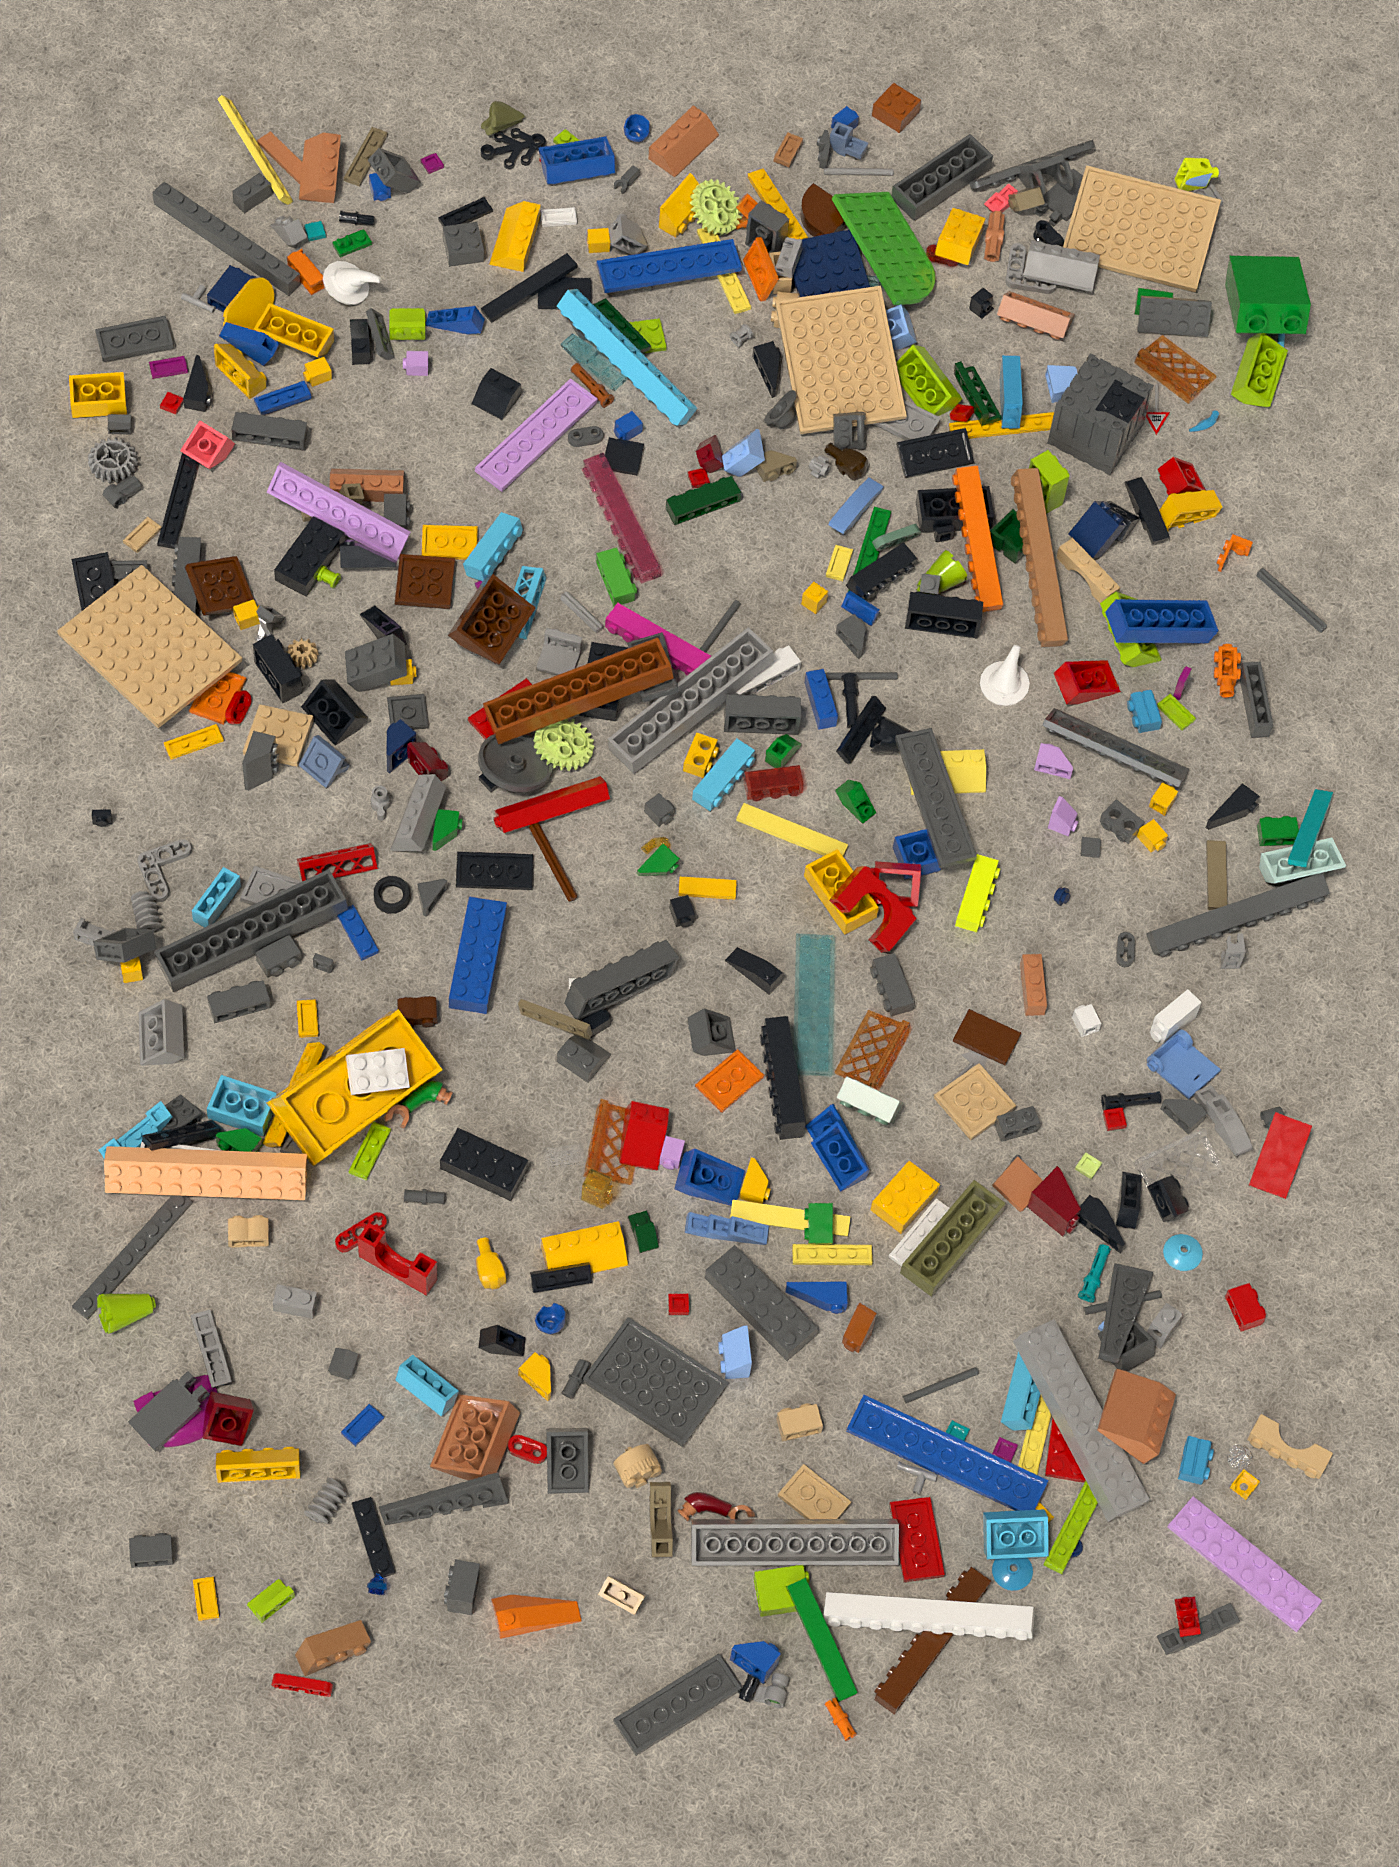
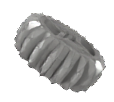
(109, 465)

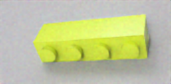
(977, 892)

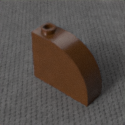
(820, 213)

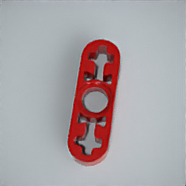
(345, 1235)
(296, 1683)

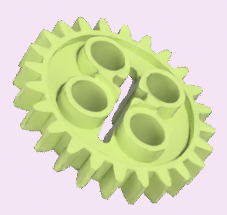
(715, 207)
(564, 744)

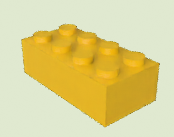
(825, 878)

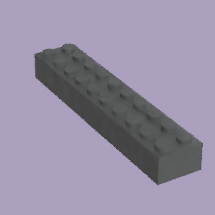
(250, 930)

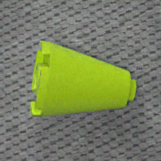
(950, 571)
(123, 1309)

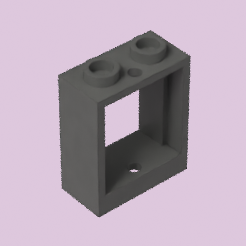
(394, 170)
(124, 944)

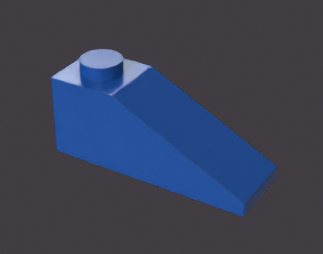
(825, 1295)

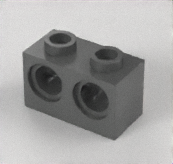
(1125, 819)
(1017, 1123)

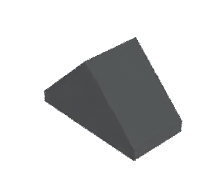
(430, 893)

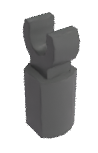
(627, 179)

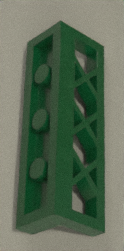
(622, 325)
(975, 397)

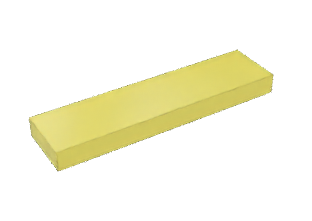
(831, 1254)

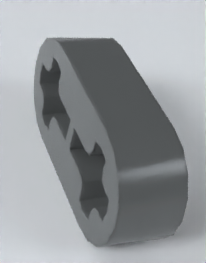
(1120, 949)

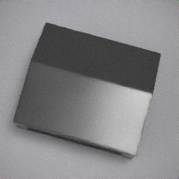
(119, 424)
(343, 1363)

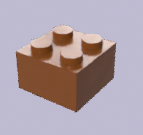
(896, 107)

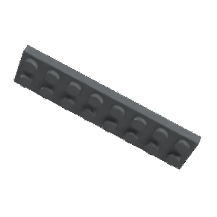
(1116, 747)
(935, 798)

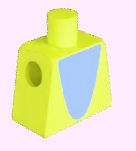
(1195, 174)

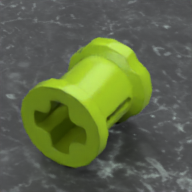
(328, 577)

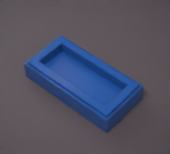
(860, 607)
(362, 1425)

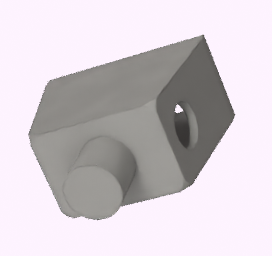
(627, 235)
(1165, 1323)

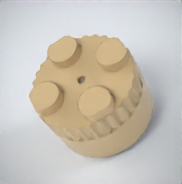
(637, 1465)

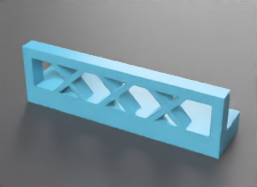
(534, 593)

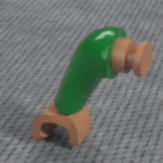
(427, 1092)

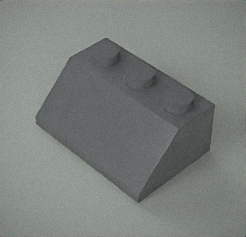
(260, 760)

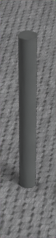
(719, 627)
(864, 675)
(1102, 1307)
(940, 1385)

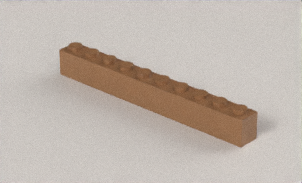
(1039, 558)

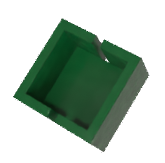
(1006, 537)

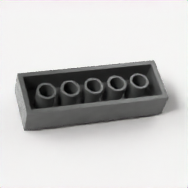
(942, 177)
(621, 979)
(760, 1303)

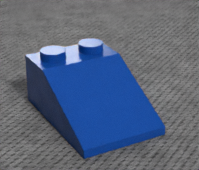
(709, 1177)

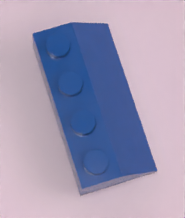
(577, 160)

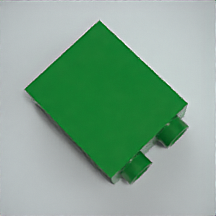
(1267, 294)

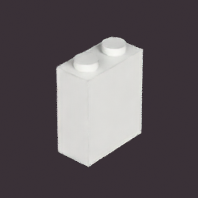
(1175, 1017)

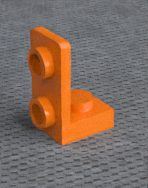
(745, 206)
(1238, 545)

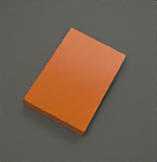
(760, 269)
(215, 700)
(729, 1081)

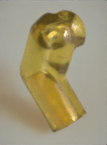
(653, 843)

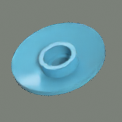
(1182, 1260)

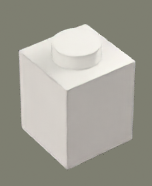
(1086, 1020)

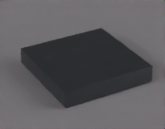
(624, 455)

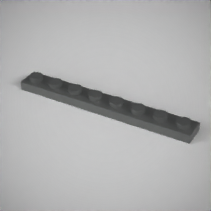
(132, 1254)

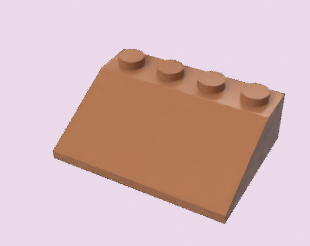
(1136, 1414)
(475, 1437)

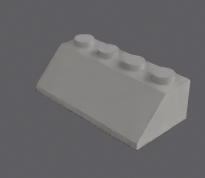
(1061, 266)
(419, 814)

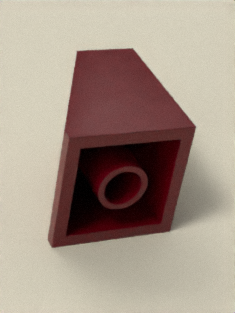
(1055, 1203)

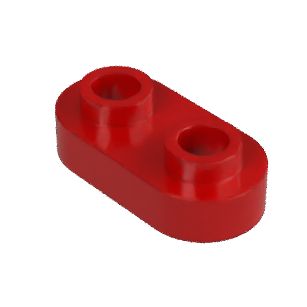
(238, 707)
(529, 1446)

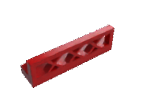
(339, 856)

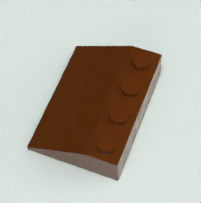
(492, 620)

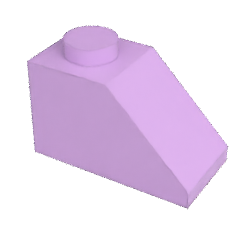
(1053, 761)
(1063, 818)

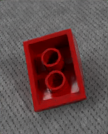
(1085, 681)
(643, 1135)

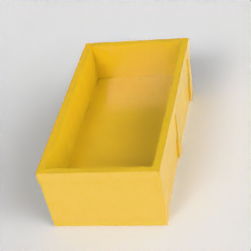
(319, 1104)

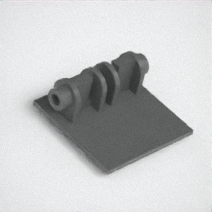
(182, 1113)

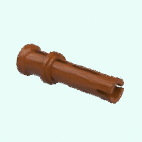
(596, 389)

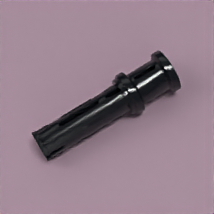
(850, 693)
(1120, 1099)

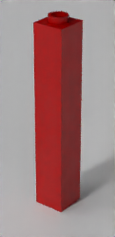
(551, 804)

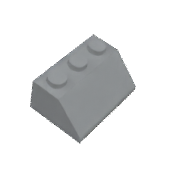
(161, 1033)

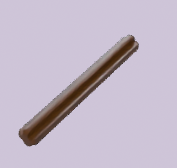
(553, 862)

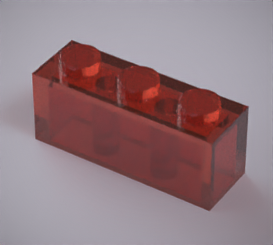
(773, 782)

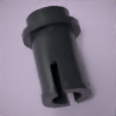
(748, 1688)

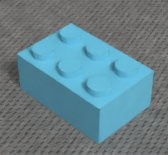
(240, 1105)
(1015, 1534)

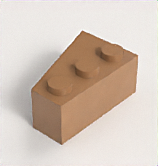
(332, 1647)

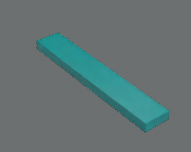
(1310, 828)

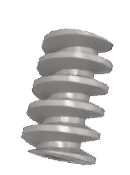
(145, 911)
(325, 1501)

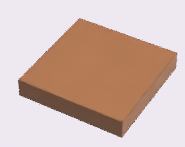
(1017, 1183)

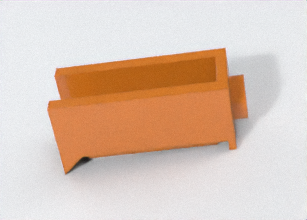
(309, 274)

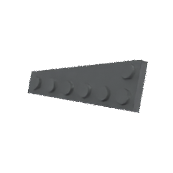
(1124, 1300)
(475, 1492)

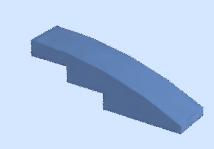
(855, 505)
(727, 1229)

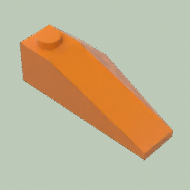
(529, 1614)

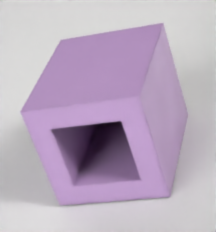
(416, 363)
(671, 1153)

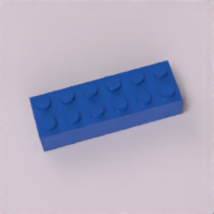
(1161, 621)
(477, 955)

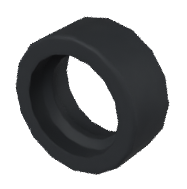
(391, 908)

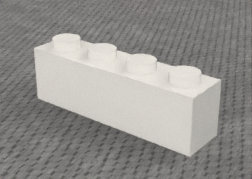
(784, 665)

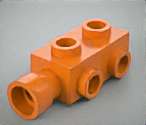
(1227, 671)

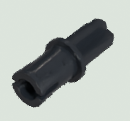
(356, 218)

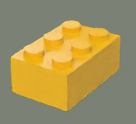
(960, 236)
(97, 394)
(905, 1197)

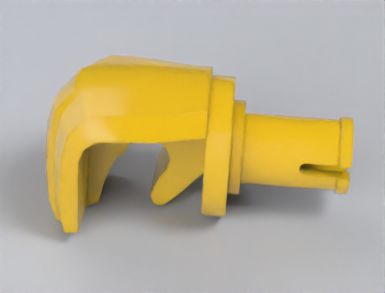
(489, 1266)

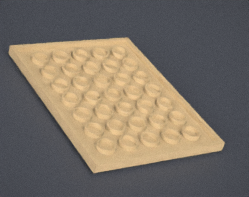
(1142, 227)
(840, 358)
(149, 646)

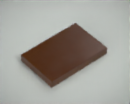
(987, 1037)

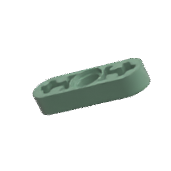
(896, 537)

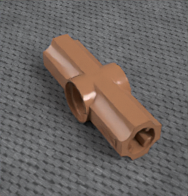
(994, 236)

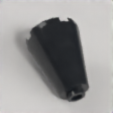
(884, 735)

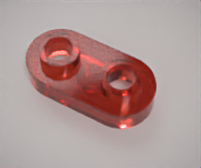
(930, 252)

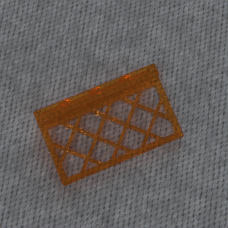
(1168, 375)
(889, 1055)
(597, 1139)

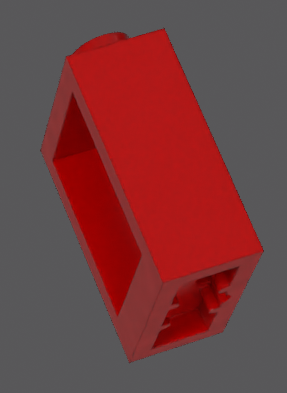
(901, 868)

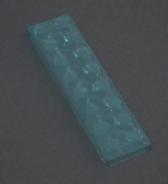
(814, 1004)

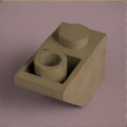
(776, 465)

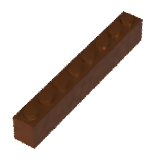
(926, 1647)

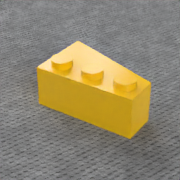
(1189, 507)

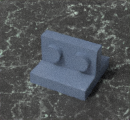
(323, 761)

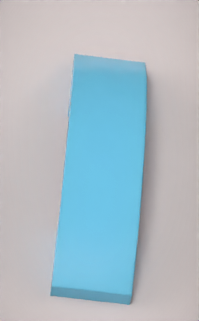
(155, 1121)

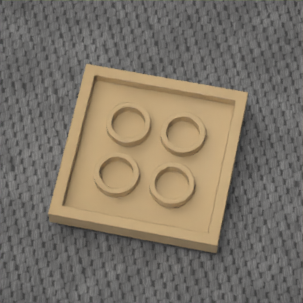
(288, 727)
(974, 1101)

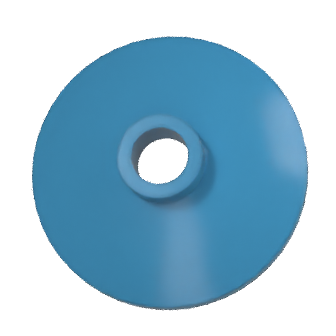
(1012, 1579)

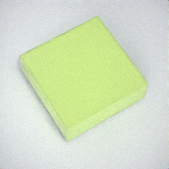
(1088, 1165)

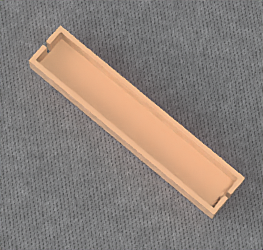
(205, 1173)

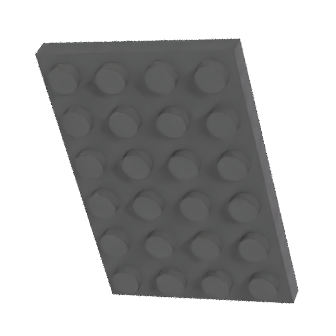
(655, 1382)

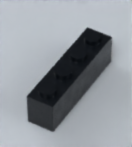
(882, 571)

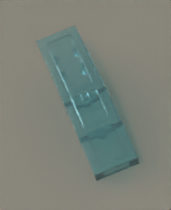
(590, 359)

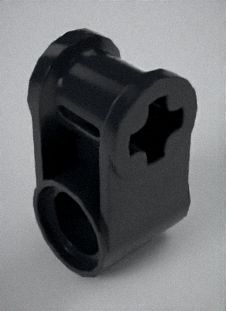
(1047, 234)

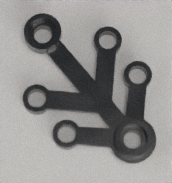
(514, 146)

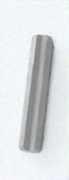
(582, 612)

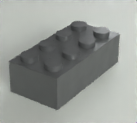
(762, 714)

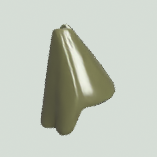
(501, 117)

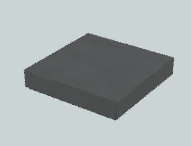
(409, 709)

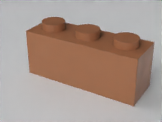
(1033, 984)

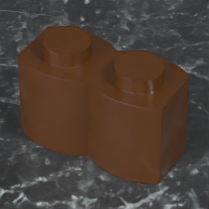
(419, 1010)

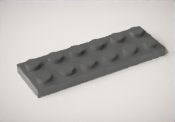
(677, 1704)

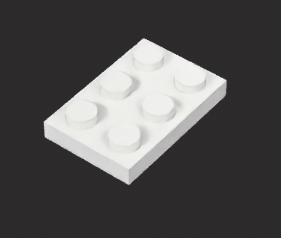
(377, 1071)

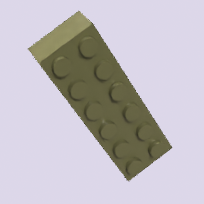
(952, 1238)

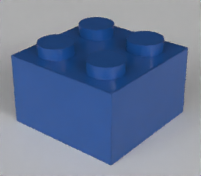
(916, 849)

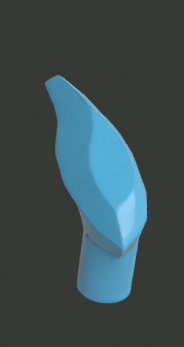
(1206, 423)

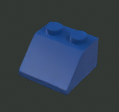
(756, 1659)

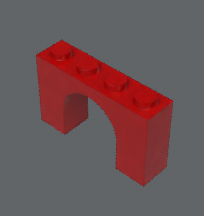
(896, 915)
(418, 1274)

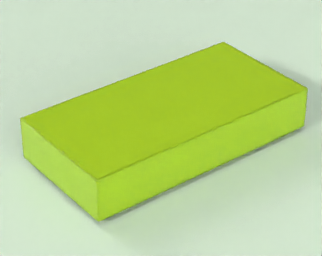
(1176, 712)

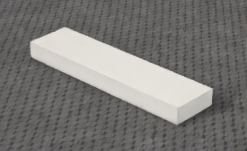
(918, 1231)

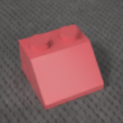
(207, 445)

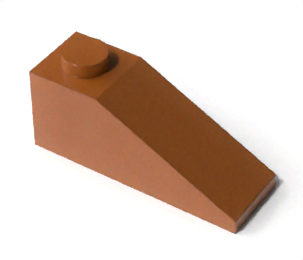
(859, 1328)

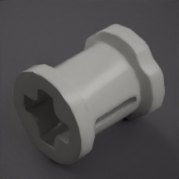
(741, 335)

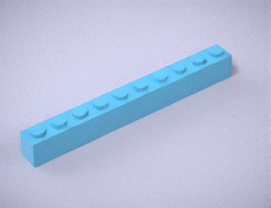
(626, 357)

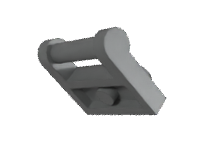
(843, 430)

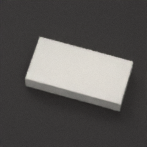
(558, 217)

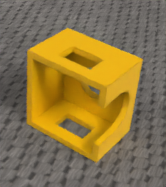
(1245, 1477)

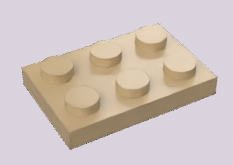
(813, 1496)

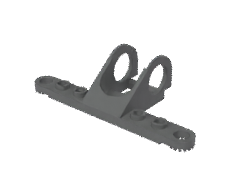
(1046, 164)

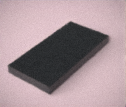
(935, 452)
(494, 870)

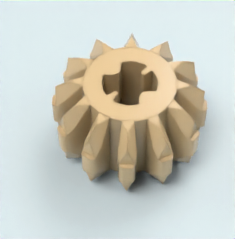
(309, 652)

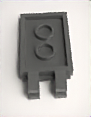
(1061, 200)
(168, 1411)

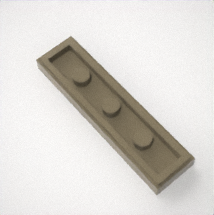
(360, 164)
(1216, 874)
(555, 1019)

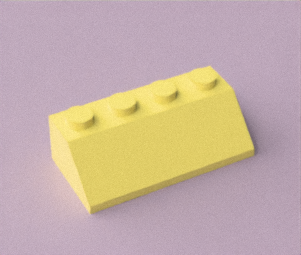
(965, 770)

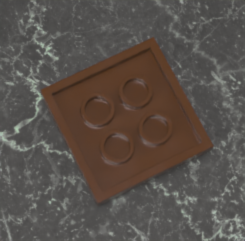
(424, 581)
(218, 584)

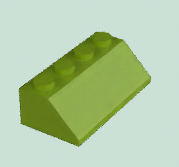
(1259, 371)
(926, 382)
(1131, 653)

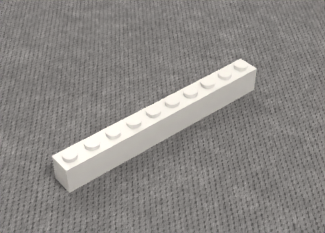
(929, 1615)

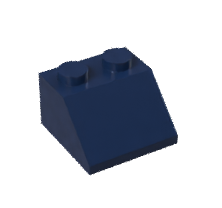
(398, 737)

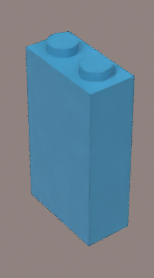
(1010, 392)

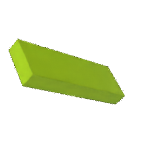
(369, 1151)

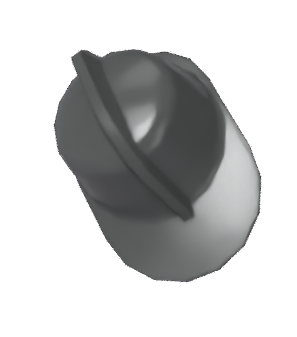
(783, 411)

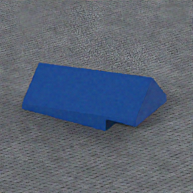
(837, 1149)

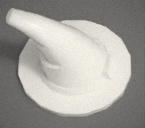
(348, 282)
(1005, 681)

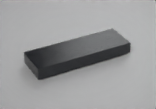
(466, 213)
(560, 1277)

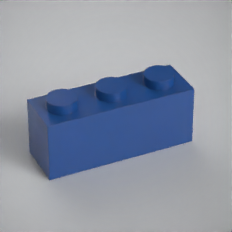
(821, 699)

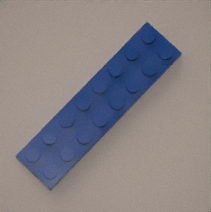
(668, 266)

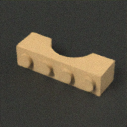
(1077, 559)
(1266, 1436)

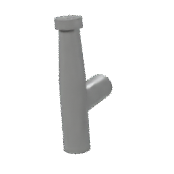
(195, 299)
(921, 1476)

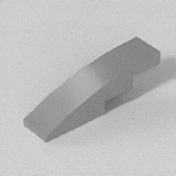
(211, 1348)

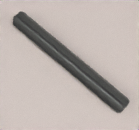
(1291, 600)

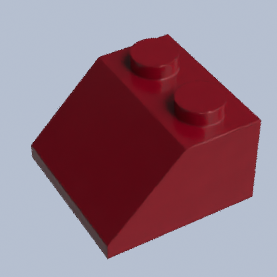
(426, 760)
(227, 1418)

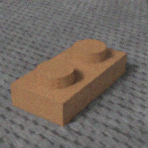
(788, 149)

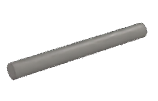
(858, 171)

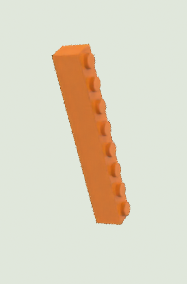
(978, 537)

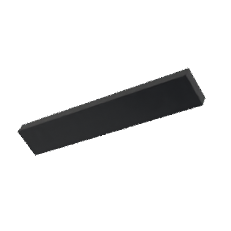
(529, 287)
(178, 502)

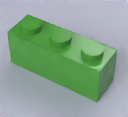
(616, 576)

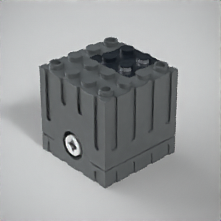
(1100, 414)

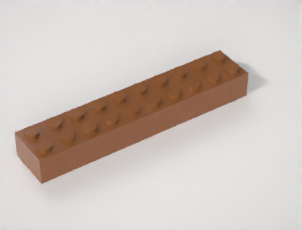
(578, 690)

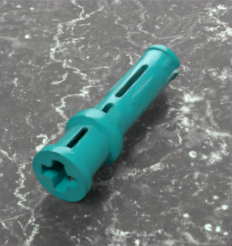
(1092, 1280)

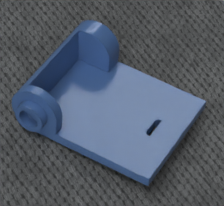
(1182, 1063)

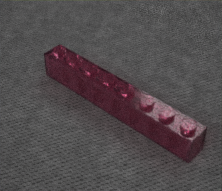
(622, 518)

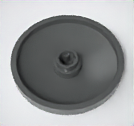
(514, 764)

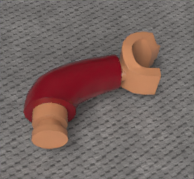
(702, 1502)

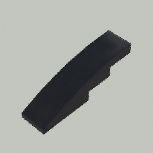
(1147, 509)

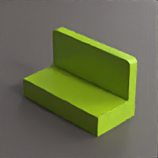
(271, 1600)

